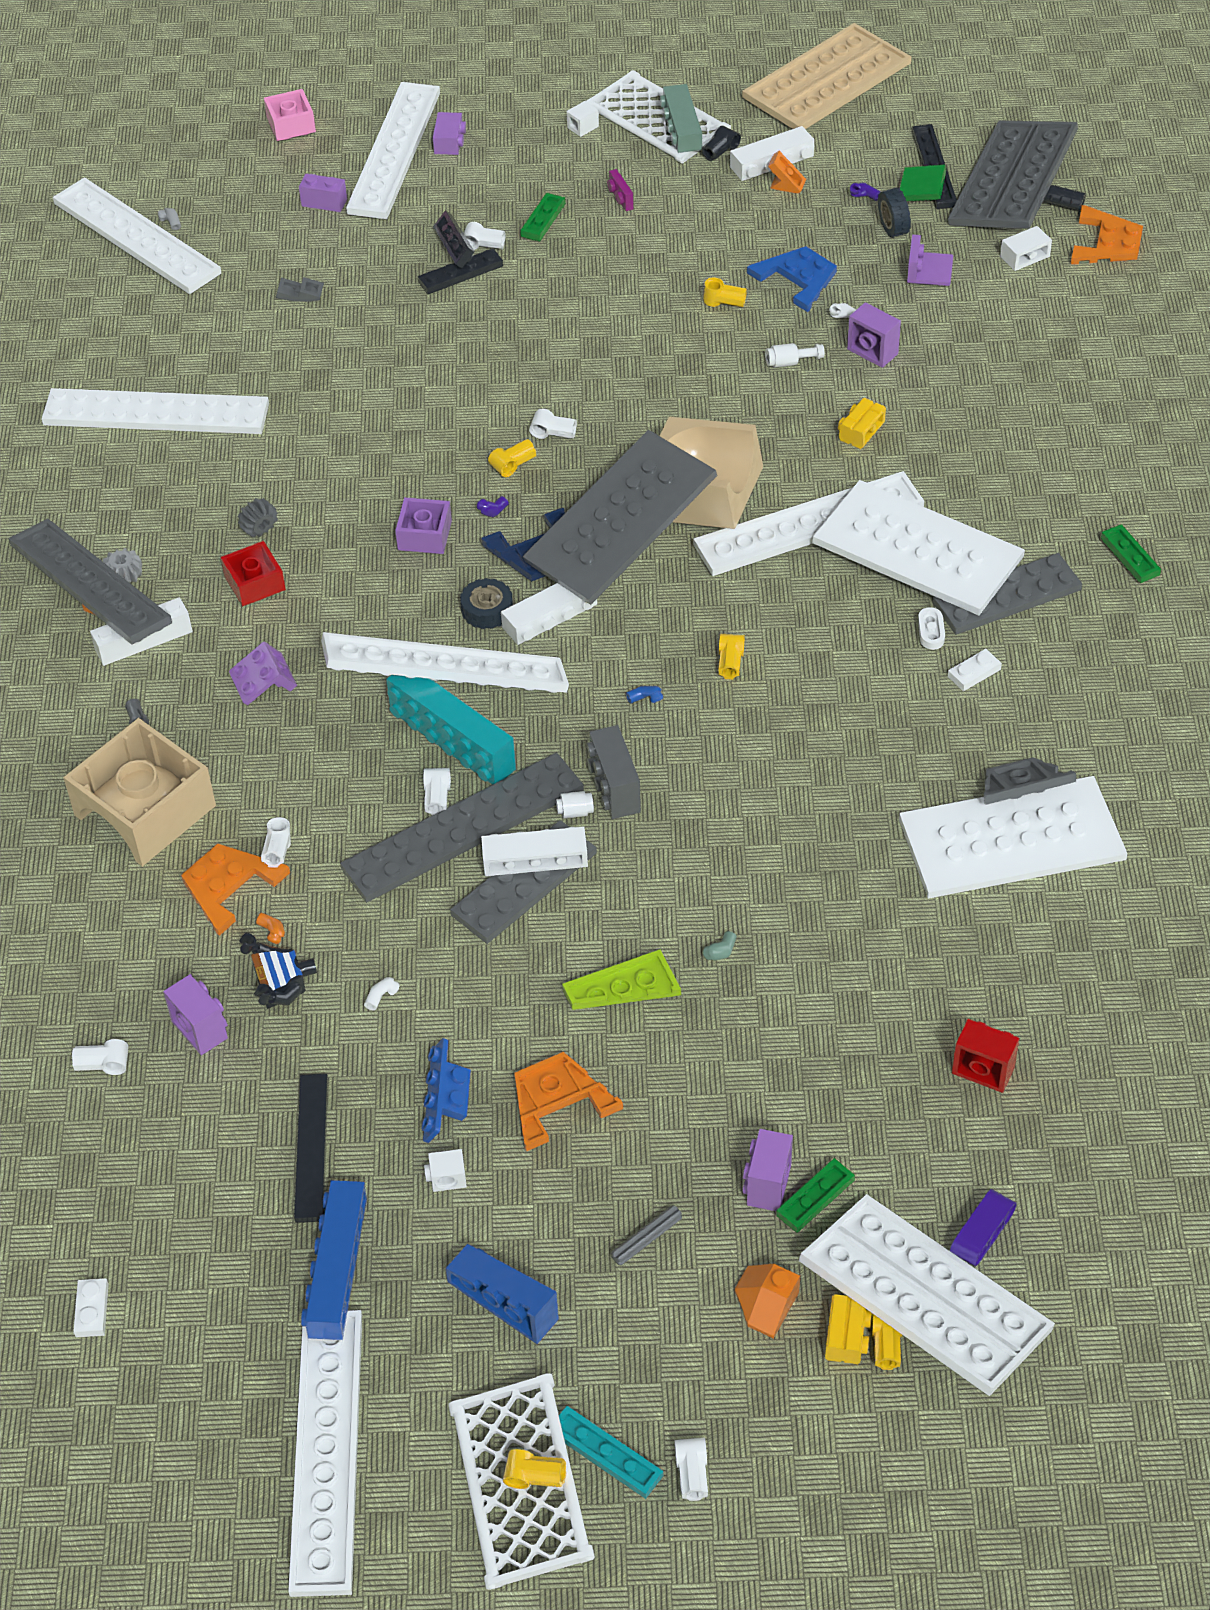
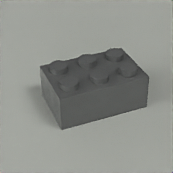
(614, 772)

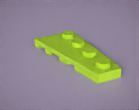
(626, 982)

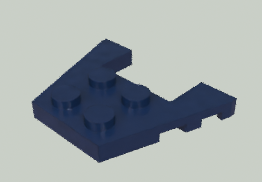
(514, 554)

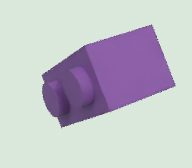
(449, 133)
(323, 192)

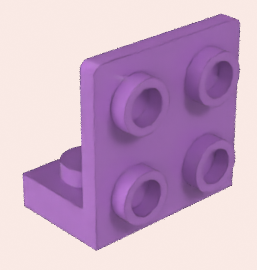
(928, 267)
(260, 671)

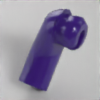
(864, 190)
(492, 509)

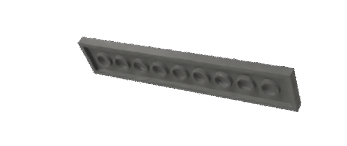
(90, 581)
(460, 827)

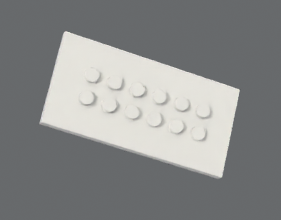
(919, 547)
(1013, 839)
(927, 1294)

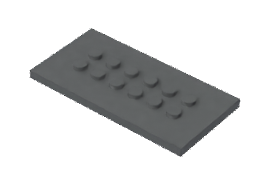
(1013, 174)
(619, 516)

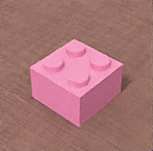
(289, 114)

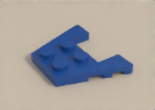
(801, 267)

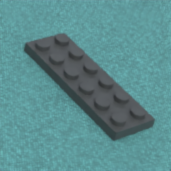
(1023, 589)
(508, 896)

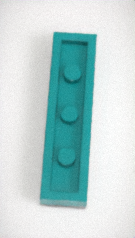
(609, 1453)

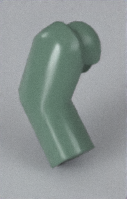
(721, 949)

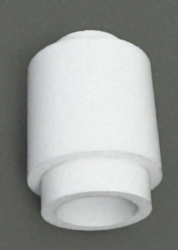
(575, 804)

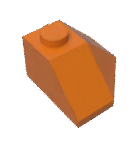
(767, 1296)

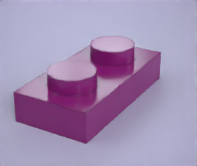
(620, 189)

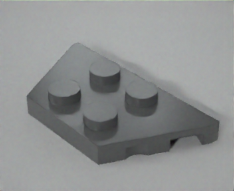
(1023, 778)

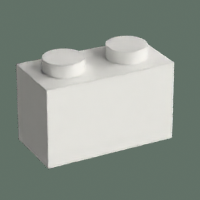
(1026, 248)

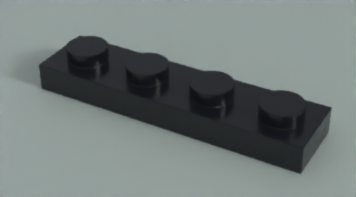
(454, 239)
(453, 274)

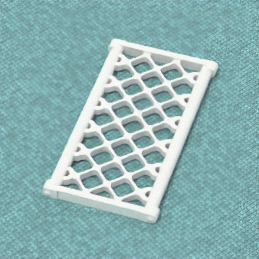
(646, 132)
(457, 1409)

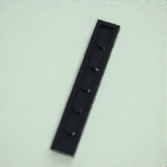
(931, 155)
(311, 1148)

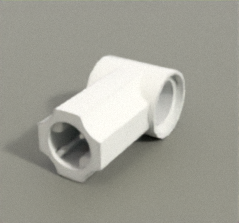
(484, 237)
(546, 424)
(436, 787)
(276, 842)
(107, 1057)
(691, 1461)

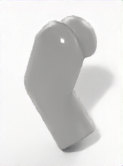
(170, 215)

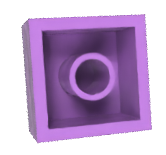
(873, 334)
(423, 525)
(196, 1014)
(768, 1169)

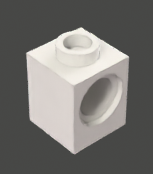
(446, 1170)

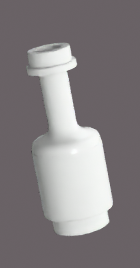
(789, 354)

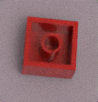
(253, 573)
(985, 1055)

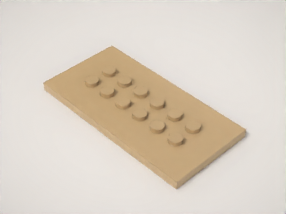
(826, 77)

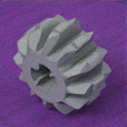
(125, 563)

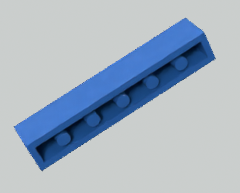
(336, 1260)

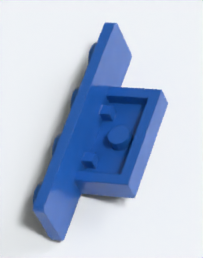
(446, 1091)

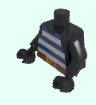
(277, 972)

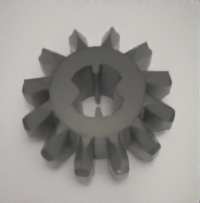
(257, 517)

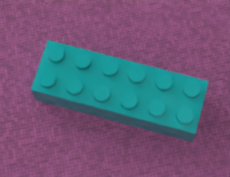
(452, 726)

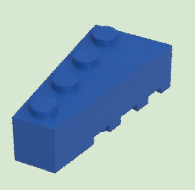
(505, 1292)

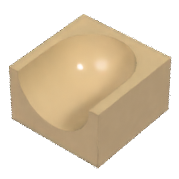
(734, 455)
(142, 789)

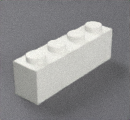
(755, 157)
(541, 612)
(113, 647)
(534, 851)

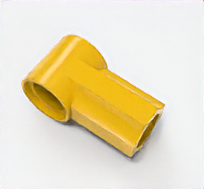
(717, 292)
(507, 460)
(730, 651)
(887, 1344)
(526, 1469)

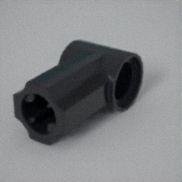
(723, 140)

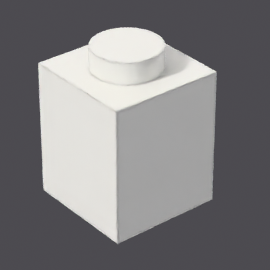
(582, 118)

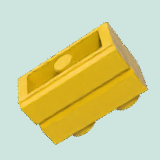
(861, 423)
(846, 1330)

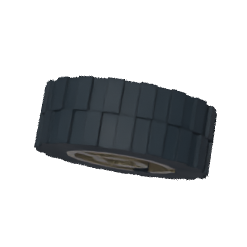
(894, 212)
(484, 601)

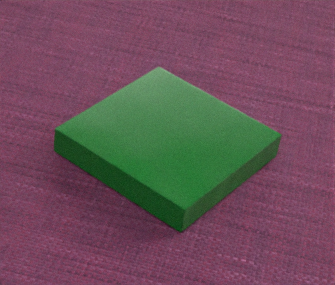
(923, 182)

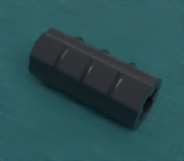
(1065, 197)

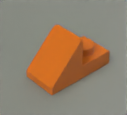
(787, 176)

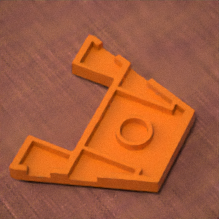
(1117, 238)
(220, 875)
(553, 1086)

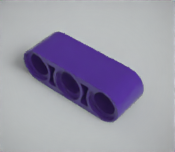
(983, 1227)

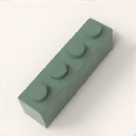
(681, 118)

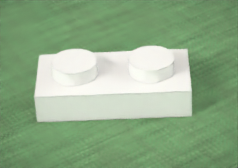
(974, 670)
(91, 1308)

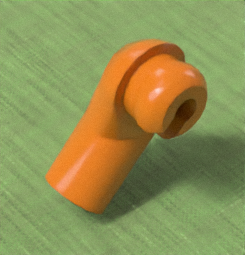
(273, 925)

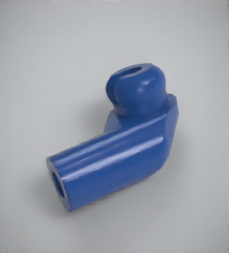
(643, 692)

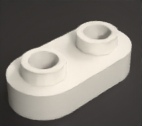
(931, 628)

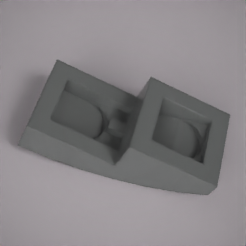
(306, 291)

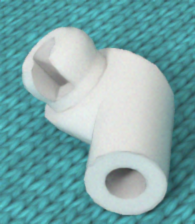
(841, 310)
(376, 992)

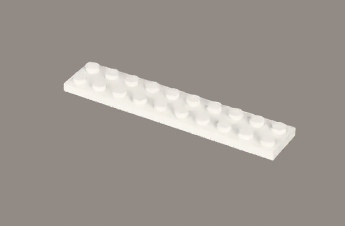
(393, 150)
(137, 235)
(155, 411)
(783, 529)
(443, 662)
(326, 1464)

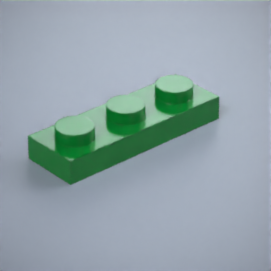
(543, 217)
(1131, 553)
(815, 1195)

